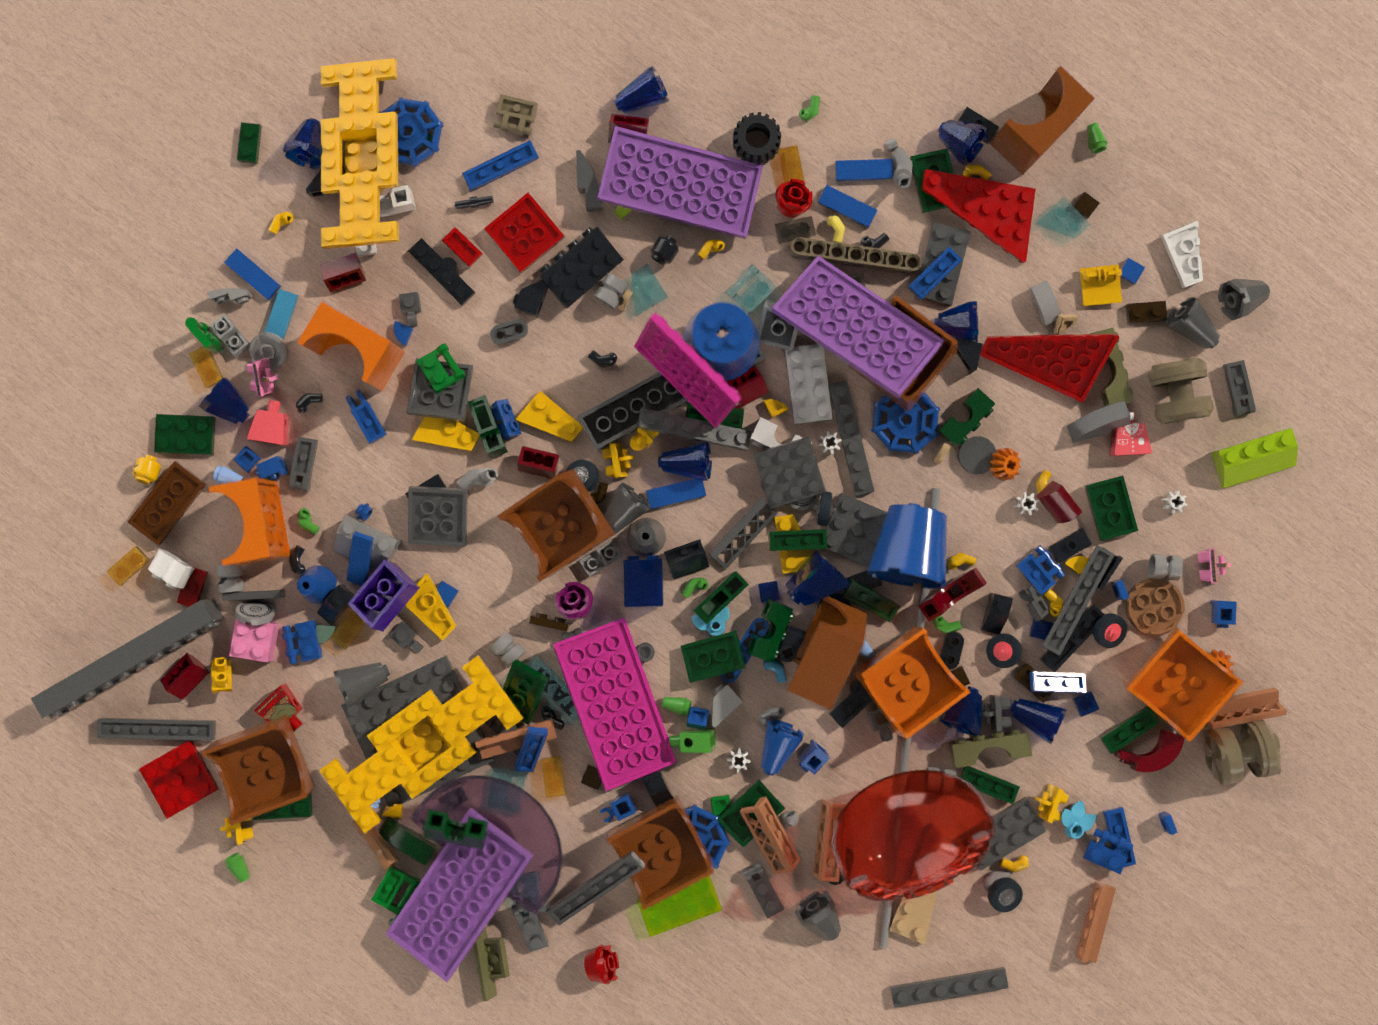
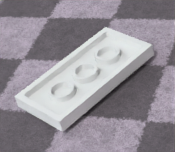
(808, 384)

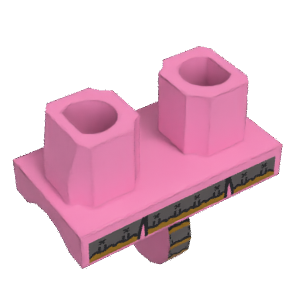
(263, 377)
(1209, 556)

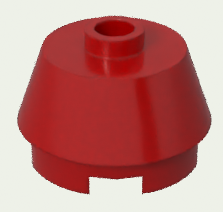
(793, 198)
(601, 965)

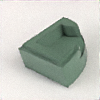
(324, 632)

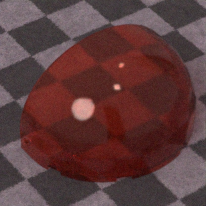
(911, 834)

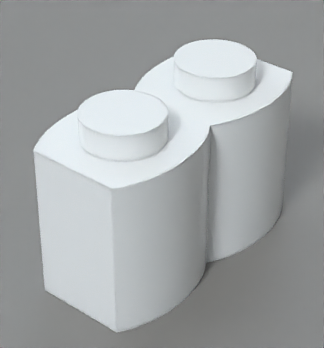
(170, 569)

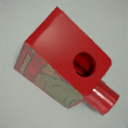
(279, 704)

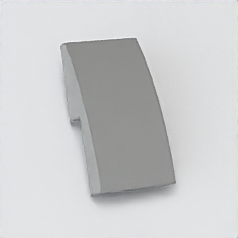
(236, 295)
(1046, 302)
(230, 335)
(600, 558)

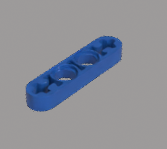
(747, 656)

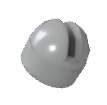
(790, 818)

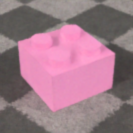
(254, 641)

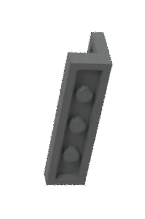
(737, 529)

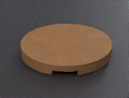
(1154, 606)

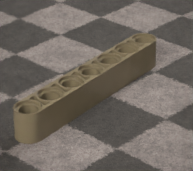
(864, 252)

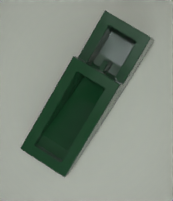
(487, 427)
(721, 597)
(407, 841)

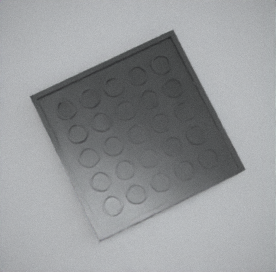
(395, 696)

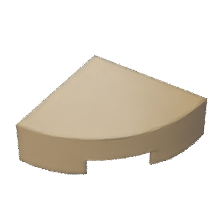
(626, 298)
(1063, 322)
(944, 448)

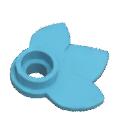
(721, 618)
(1077, 818)

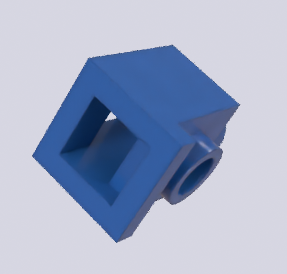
(272, 468)
(1229, 611)
(813, 757)

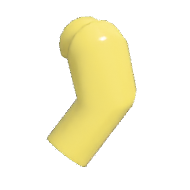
(838, 226)

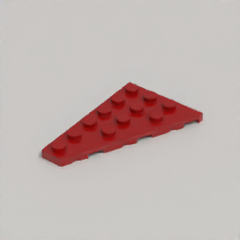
(992, 207)
(1057, 361)

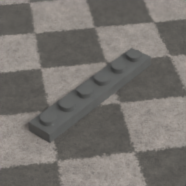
(693, 429)
(851, 438)
(1078, 600)
(156, 729)
(595, 887)
(949, 987)

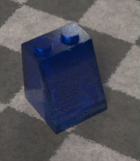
(643, 581)
(815, 581)

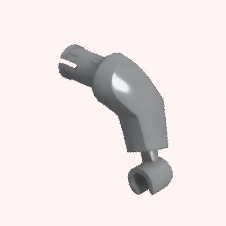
(903, 170)
(479, 477)

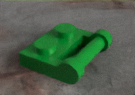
(202, 333)
(436, 373)
(391, 885)

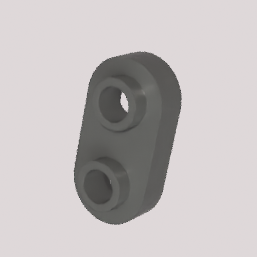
(509, 331)

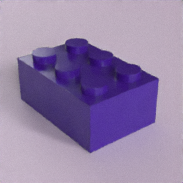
(383, 595)

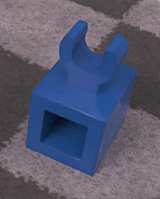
(621, 807)

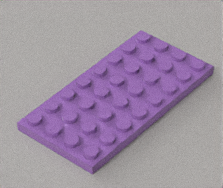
(680, 182)
(858, 326)
(458, 899)

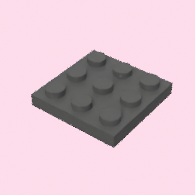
(448, 403)
(789, 472)
(437, 516)
(854, 529)

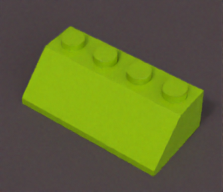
(1256, 457)

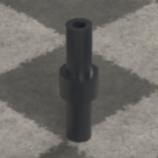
(474, 202)

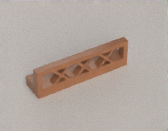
(1245, 705)
(511, 739)
(774, 837)
(825, 862)
(1095, 922)

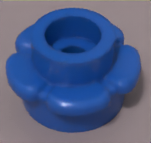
(363, 512)

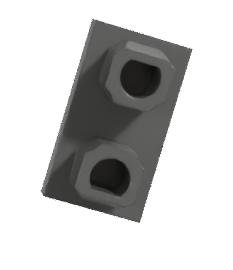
(994, 715)

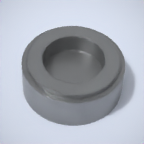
(645, 652)

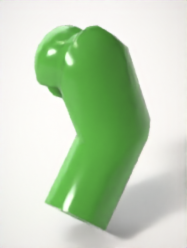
(811, 111)
(305, 521)
(694, 584)
(946, 627)

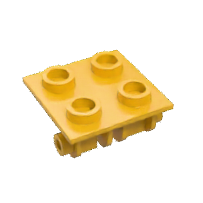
(1101, 285)

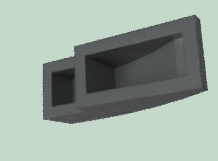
(587, 183)
(1099, 422)

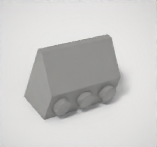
(383, 544)

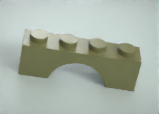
(1117, 387)
(965, 752)

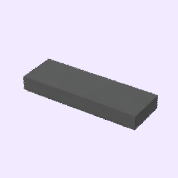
(253, 595)

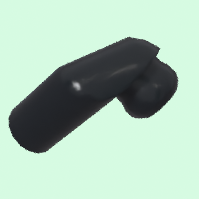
(874, 243)
(603, 361)
(306, 399)
(294, 560)
(548, 713)

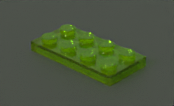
(682, 908)

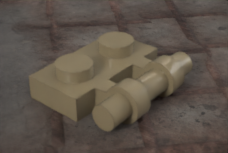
(517, 109)

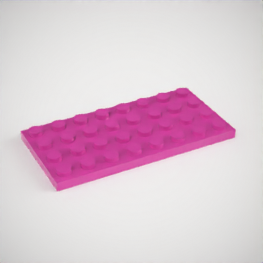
(614, 703)

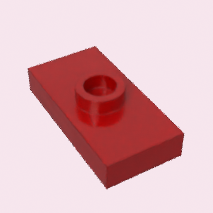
(462, 247)
(193, 588)

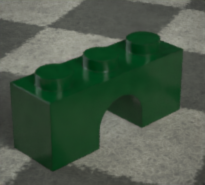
(979, 406)
(767, 646)
(442, 828)

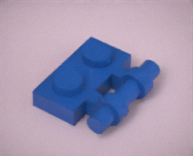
(1036, 574)
(307, 641)
(1105, 856)

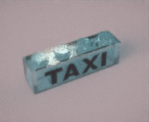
(555, 692)

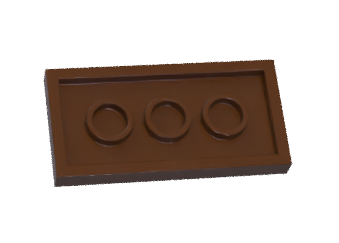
(167, 503)

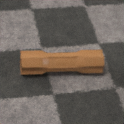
(383, 852)

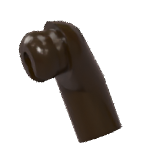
(599, 496)

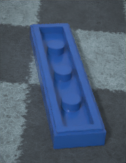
(500, 165)

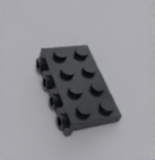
(580, 266)

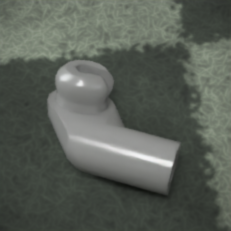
(772, 712)
(994, 876)

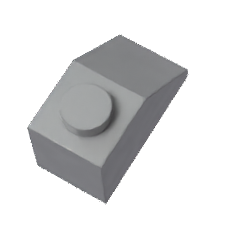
(724, 702)

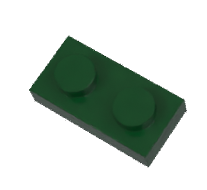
(249, 143)

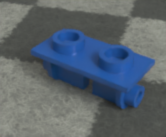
(509, 426)

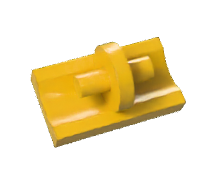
(642, 439)
(620, 460)
(221, 675)
(1050, 802)
(240, 834)

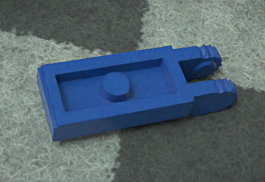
(366, 418)

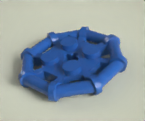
(420, 130)
(908, 431)
(706, 835)

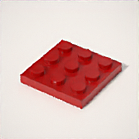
(524, 232)
(178, 779)

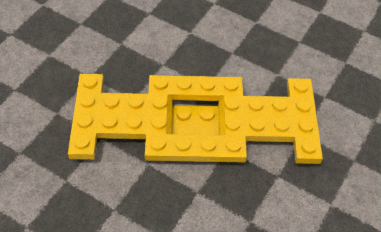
(369, 154)
(438, 730)

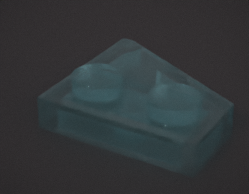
(1064, 219)
(646, 290)

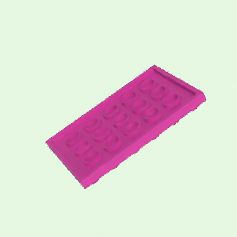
(686, 370)

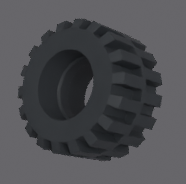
(762, 124)

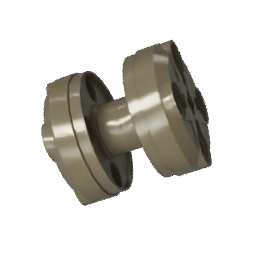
(1179, 378)
(1257, 748)

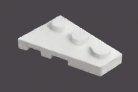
(1184, 254)

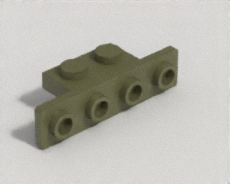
(491, 963)

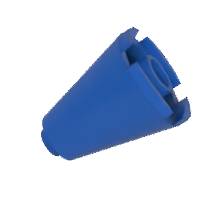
(316, 583)
(779, 745)

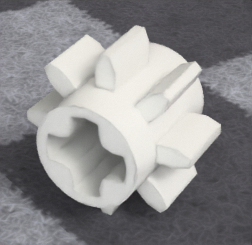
(824, 443)
(1178, 498)
(1026, 508)
(739, 754)

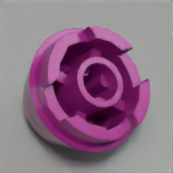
(574, 601)

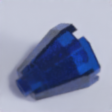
(962, 139)
(305, 144)
(960, 321)
(226, 402)
(965, 714)

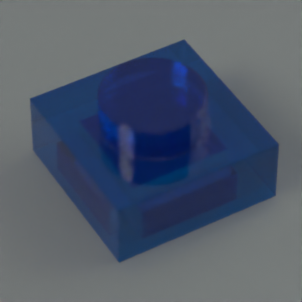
(768, 590)
(1040, 629)
(1085, 703)

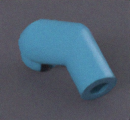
(776, 667)

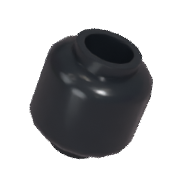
(664, 250)

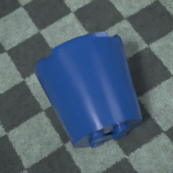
(726, 355)
(911, 547)

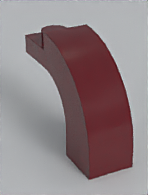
(954, 591)
(1163, 754)

